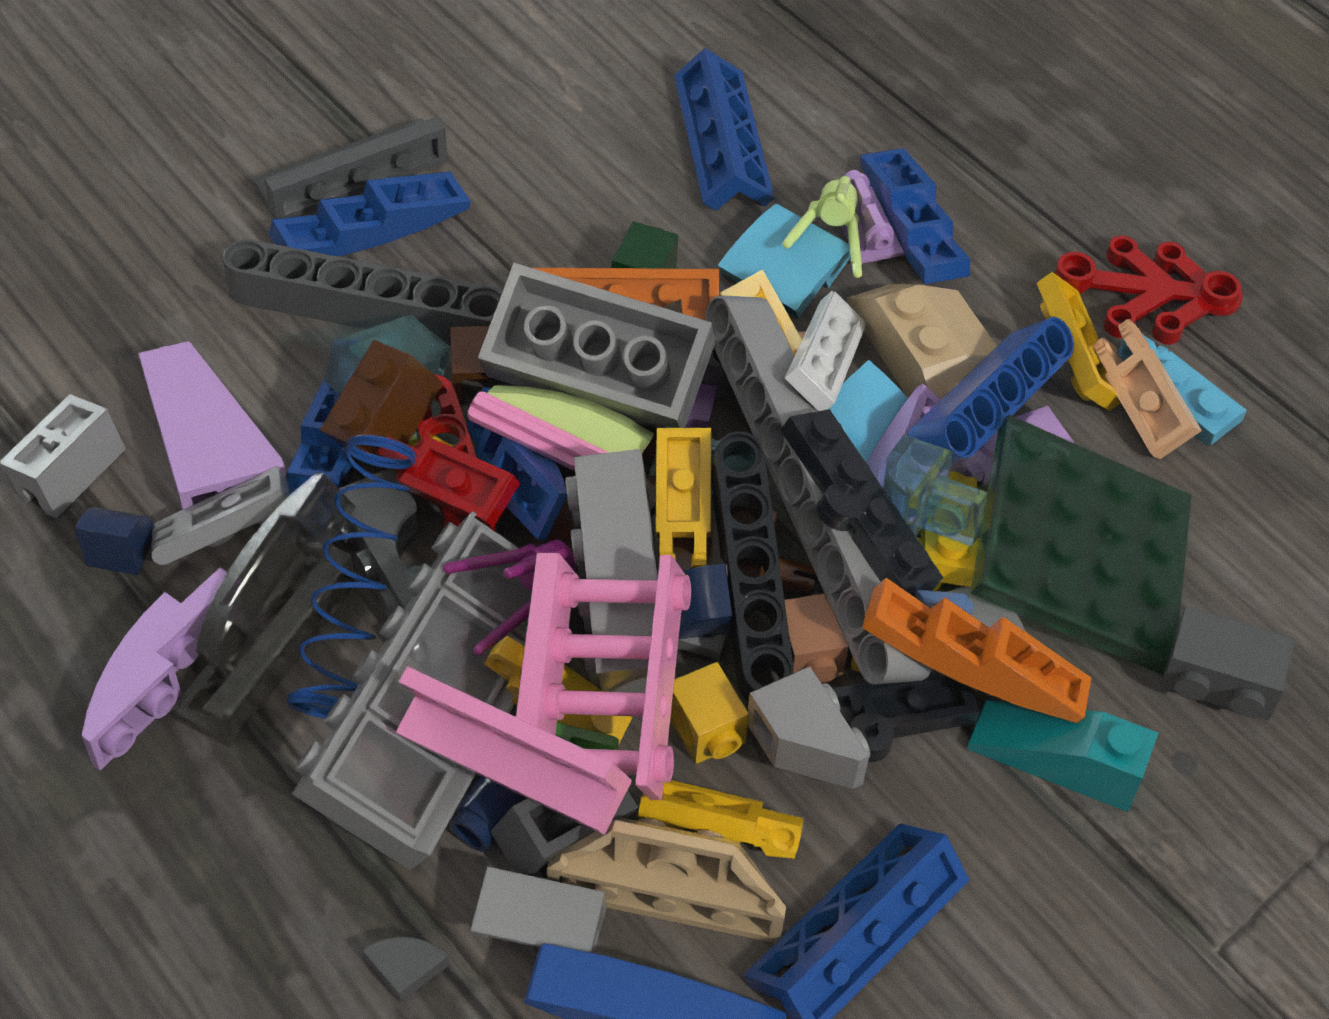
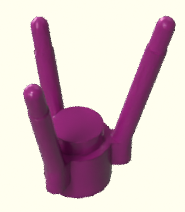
(523, 569)

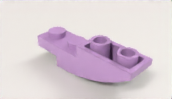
(142, 671)

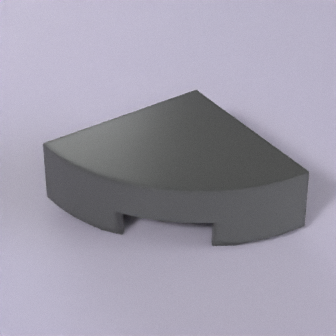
(405, 963)

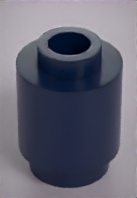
(480, 812)

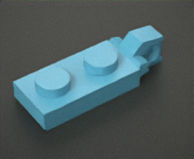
(1209, 405)

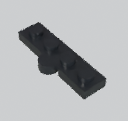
(858, 500)
(902, 710)

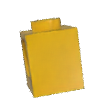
(708, 714)

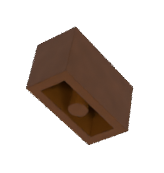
(382, 398)

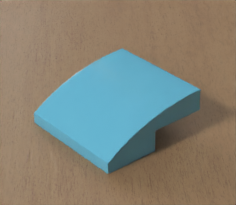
(794, 271)
(867, 407)

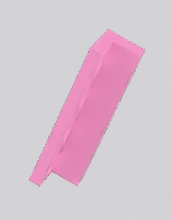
(512, 752)

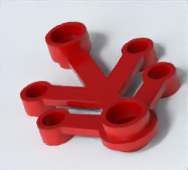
(1210, 293)

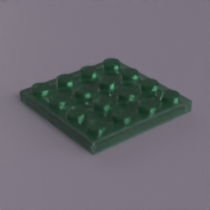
(1083, 544)

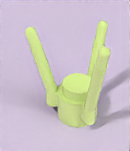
(835, 208)

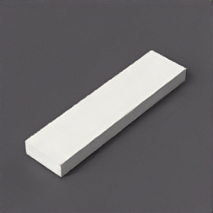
(826, 352)

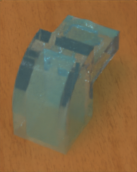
(925, 495)

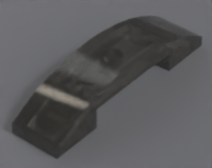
(267, 569)

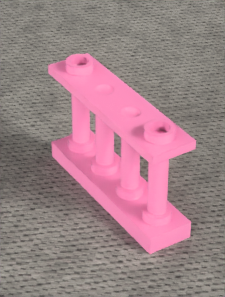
(552, 644)

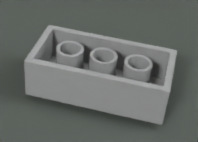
(597, 347)
(615, 544)

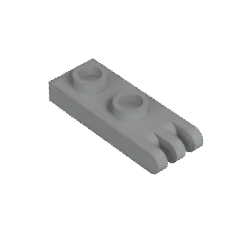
(218, 517)

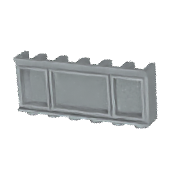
(365, 771)

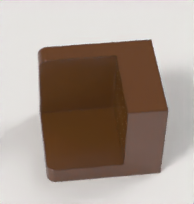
(465, 349)

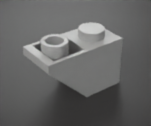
(805, 732)

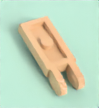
(1147, 393)

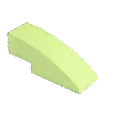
(578, 417)

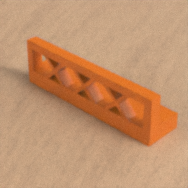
(651, 285)

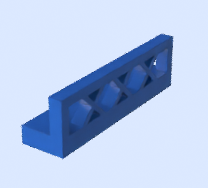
(722, 131)
(867, 926)

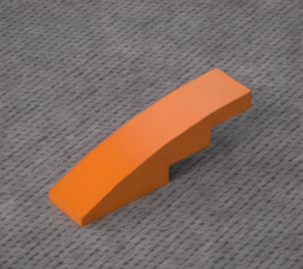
(991, 659)

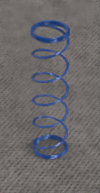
(300, 699)

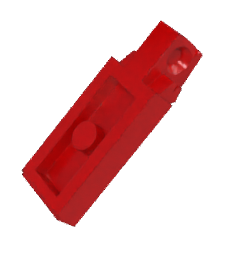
(456, 480)

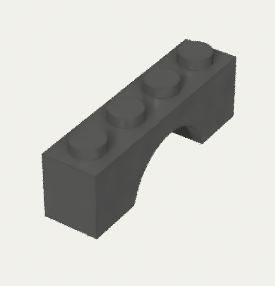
(380, 557)

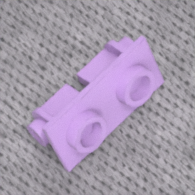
(874, 229)

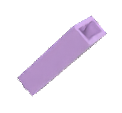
(202, 425)

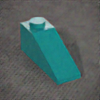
(1093, 757)

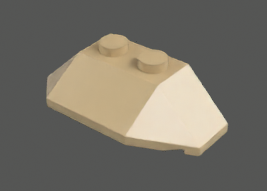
(923, 334)
(674, 877)

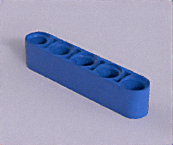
(996, 388)

